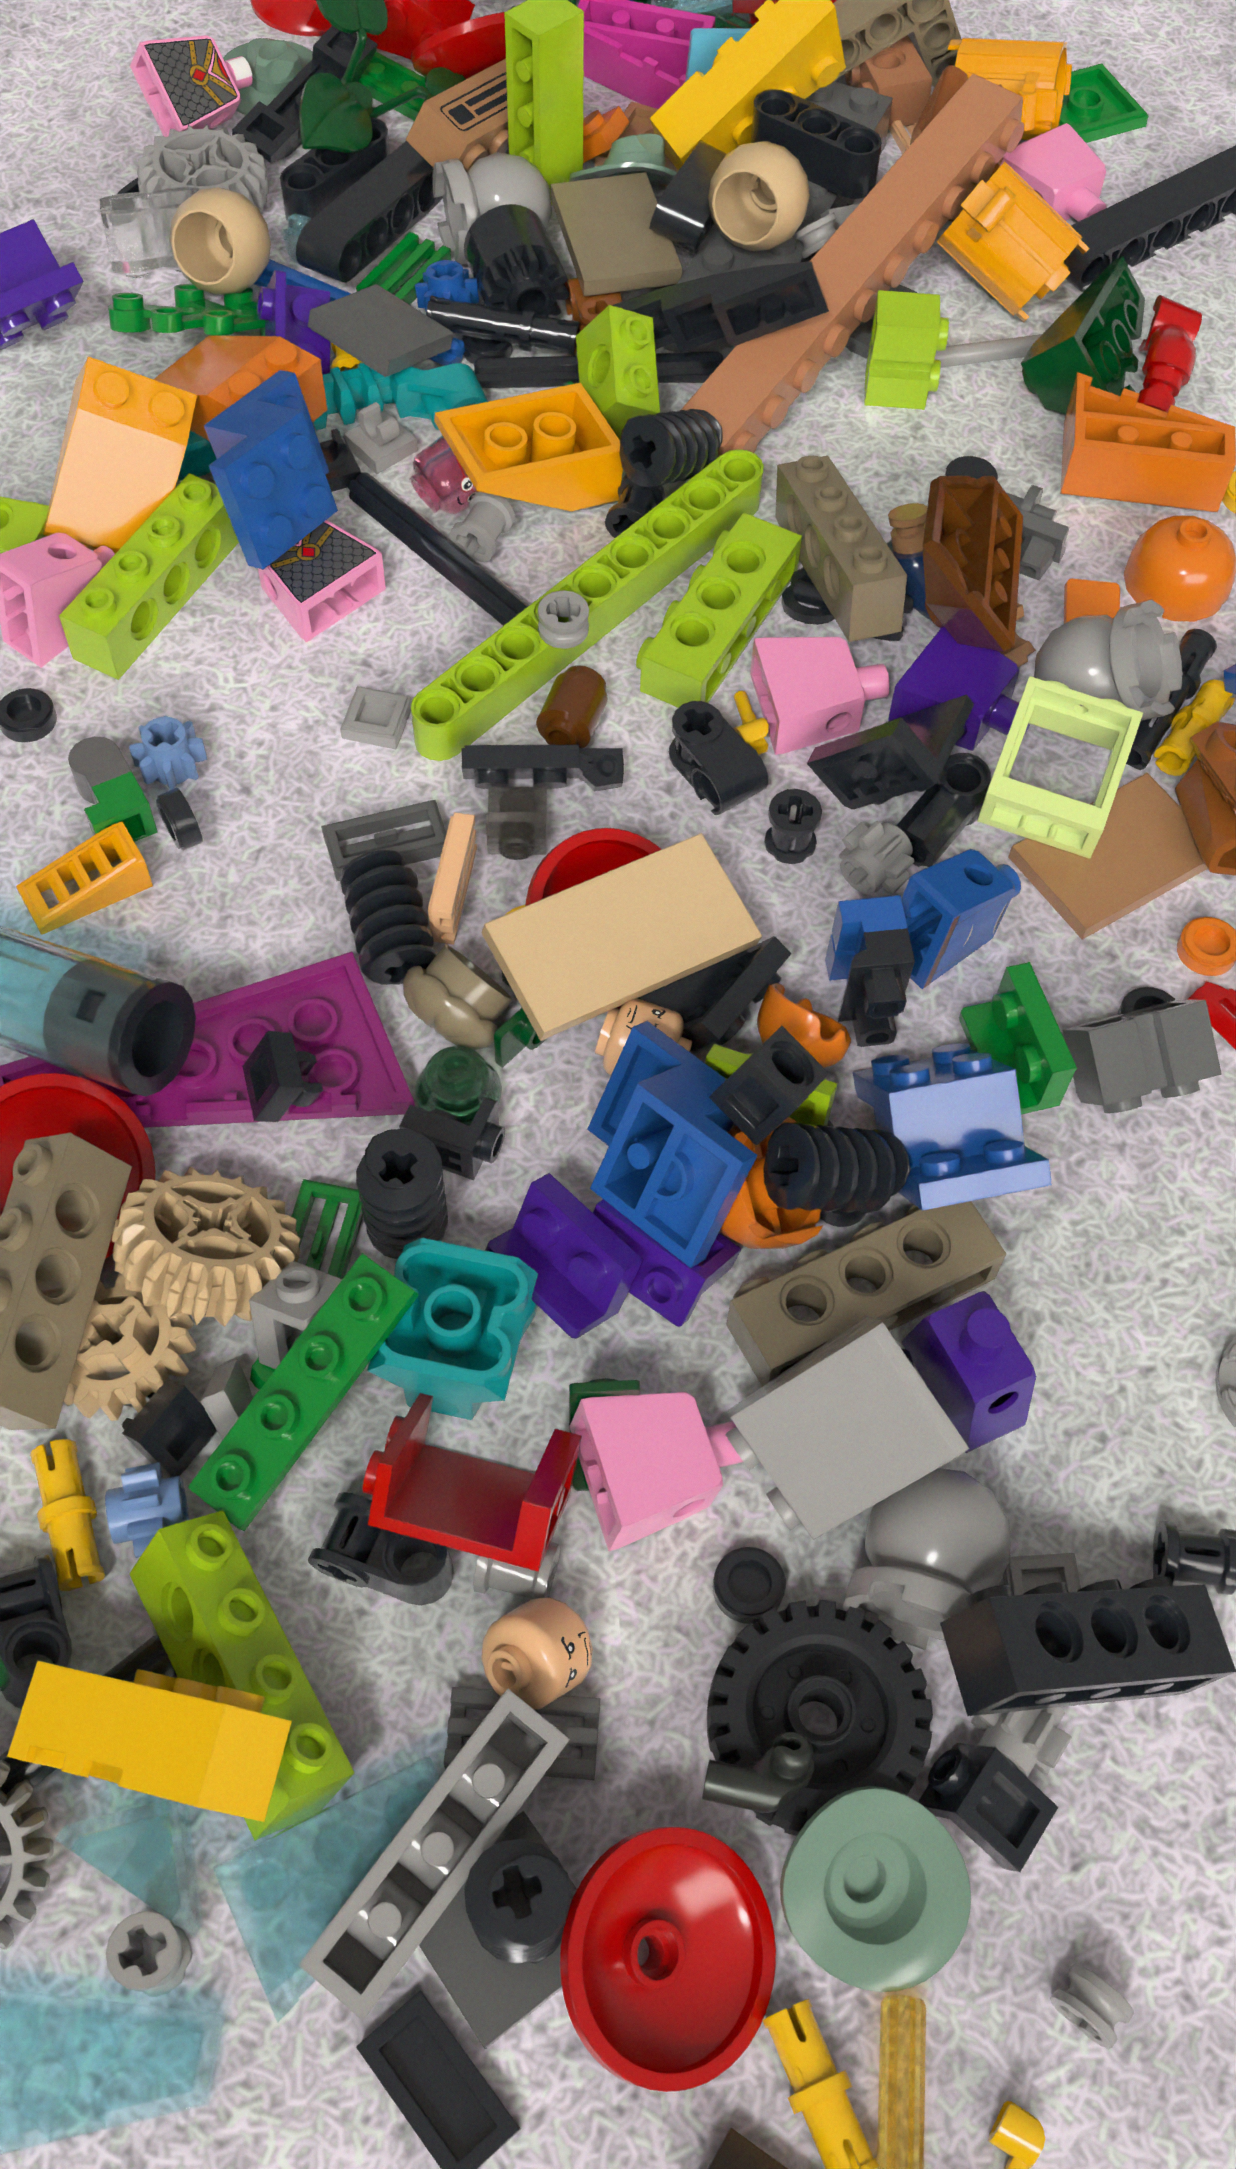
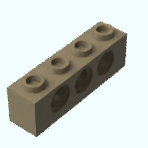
(841, 548)
(952, 1236)
(50, 1267)

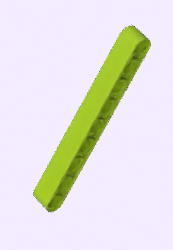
(613, 582)

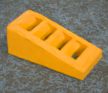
(112, 886)

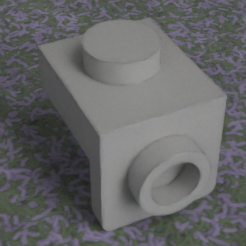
(287, 1308)

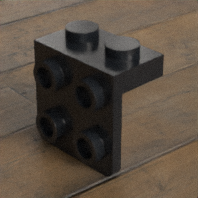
(719, 993)

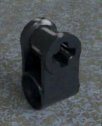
(714, 757)
(375, 1556)
(30, 1624)

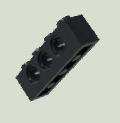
(1084, 1645)

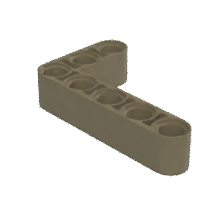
(876, 24)

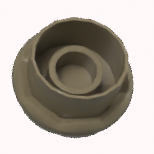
(456, 999)

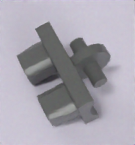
(1041, 536)

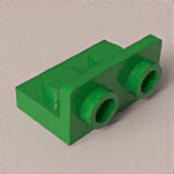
(1023, 1035)

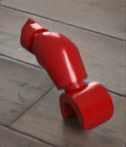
(1168, 352)

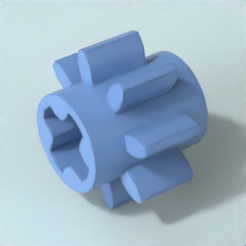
(168, 751)
(144, 1505)

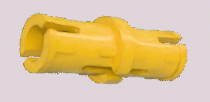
(1208, 707)
(67, 1514)
(819, 2089)

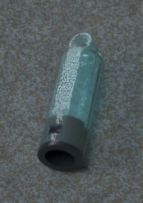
(92, 1015)

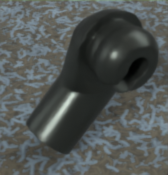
(768, 1781)

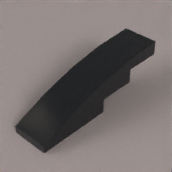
(732, 305)

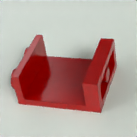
(468, 1499)

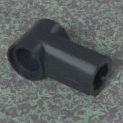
(944, 809)

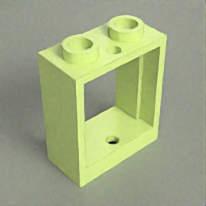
(1045, 814)

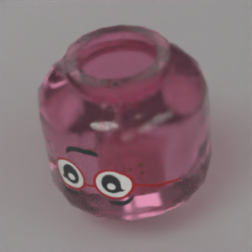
(441, 479)

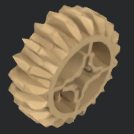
(202, 1243)

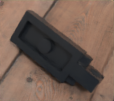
(545, 764)

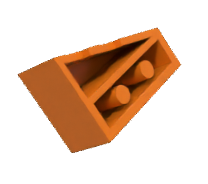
(1143, 453)

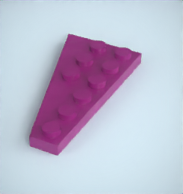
(325, 1012)

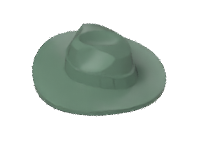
(272, 68)
(631, 156)
(876, 1890)

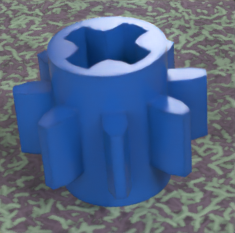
(447, 281)

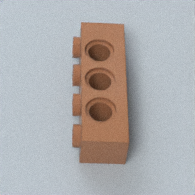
(899, 75)

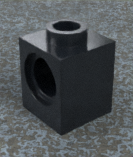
(769, 1085)

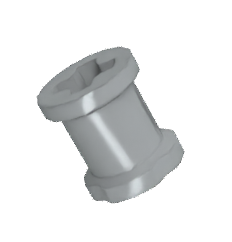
(481, 528)
(515, 1579)
(126, 1946)

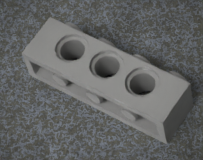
(433, 1854)

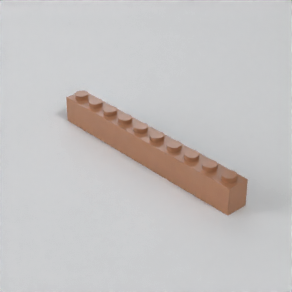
(866, 255)

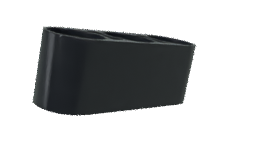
(828, 146)
(326, 174)
(684, 205)

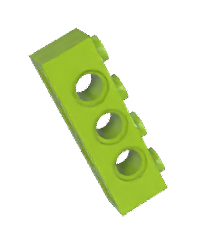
(149, 578)
(719, 612)
(228, 1636)

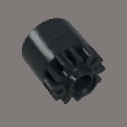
(515, 261)

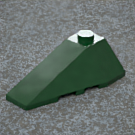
(1089, 339)

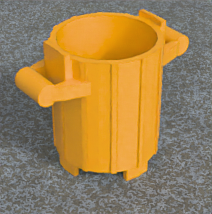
(1026, 68)
(1011, 241)

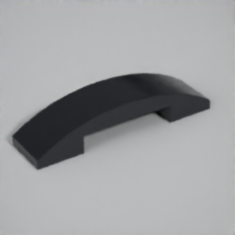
(277, 126)

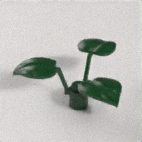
(338, 111)

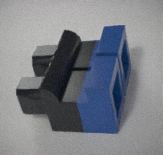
(876, 957)

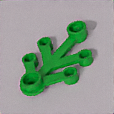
(191, 311)

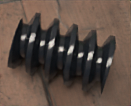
(669, 446)
(386, 916)
(833, 1167)
(401, 1190)
(543, 1881)

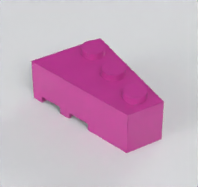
(638, 47)

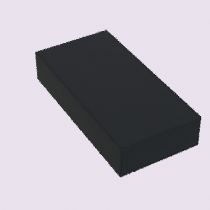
(437, 2087)

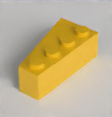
(788, 49)

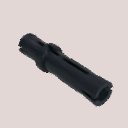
(503, 325)
(1195, 651)

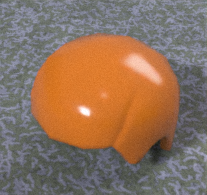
(816, 1032)

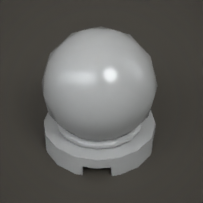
(486, 185)
(1116, 658)
(929, 1554)

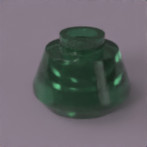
(457, 1083)

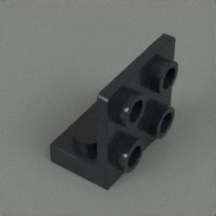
(893, 756)

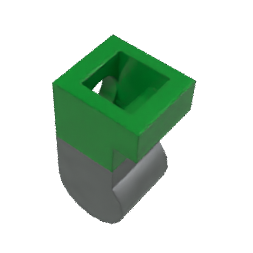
(109, 784)

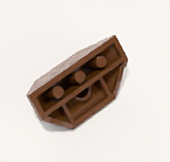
(972, 560)

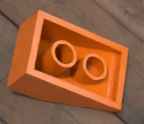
(231, 366)

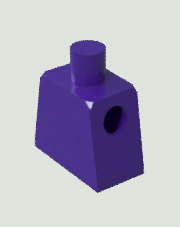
(955, 670)
(969, 1363)

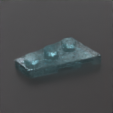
(302, 1876)

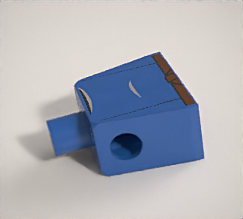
(955, 911)

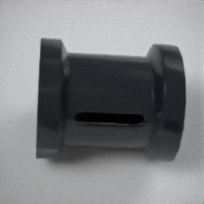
(632, 505)
(806, 821)
(1195, 1557)

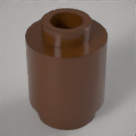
(573, 707)

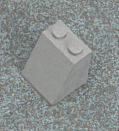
(843, 1429)

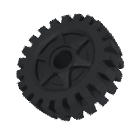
(829, 1660)

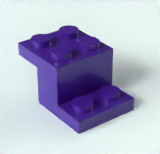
(32, 283)

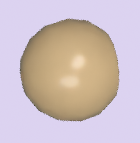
(758, 196)
(220, 241)

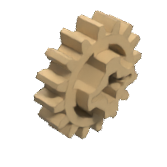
(126, 1352)

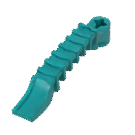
(410, 390)

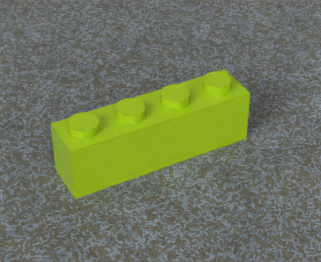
(546, 86)

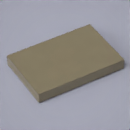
(610, 234)

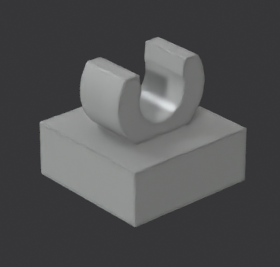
(379, 439)

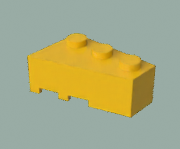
(154, 1737)

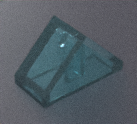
(146, 1854)

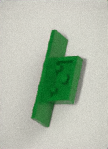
(302, 1392)

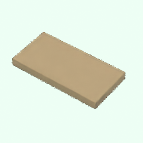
(620, 935)

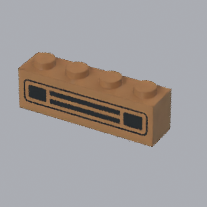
(464, 120)

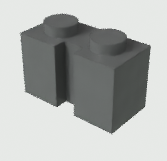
(1142, 1052)

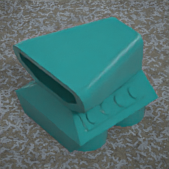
(461, 1327)

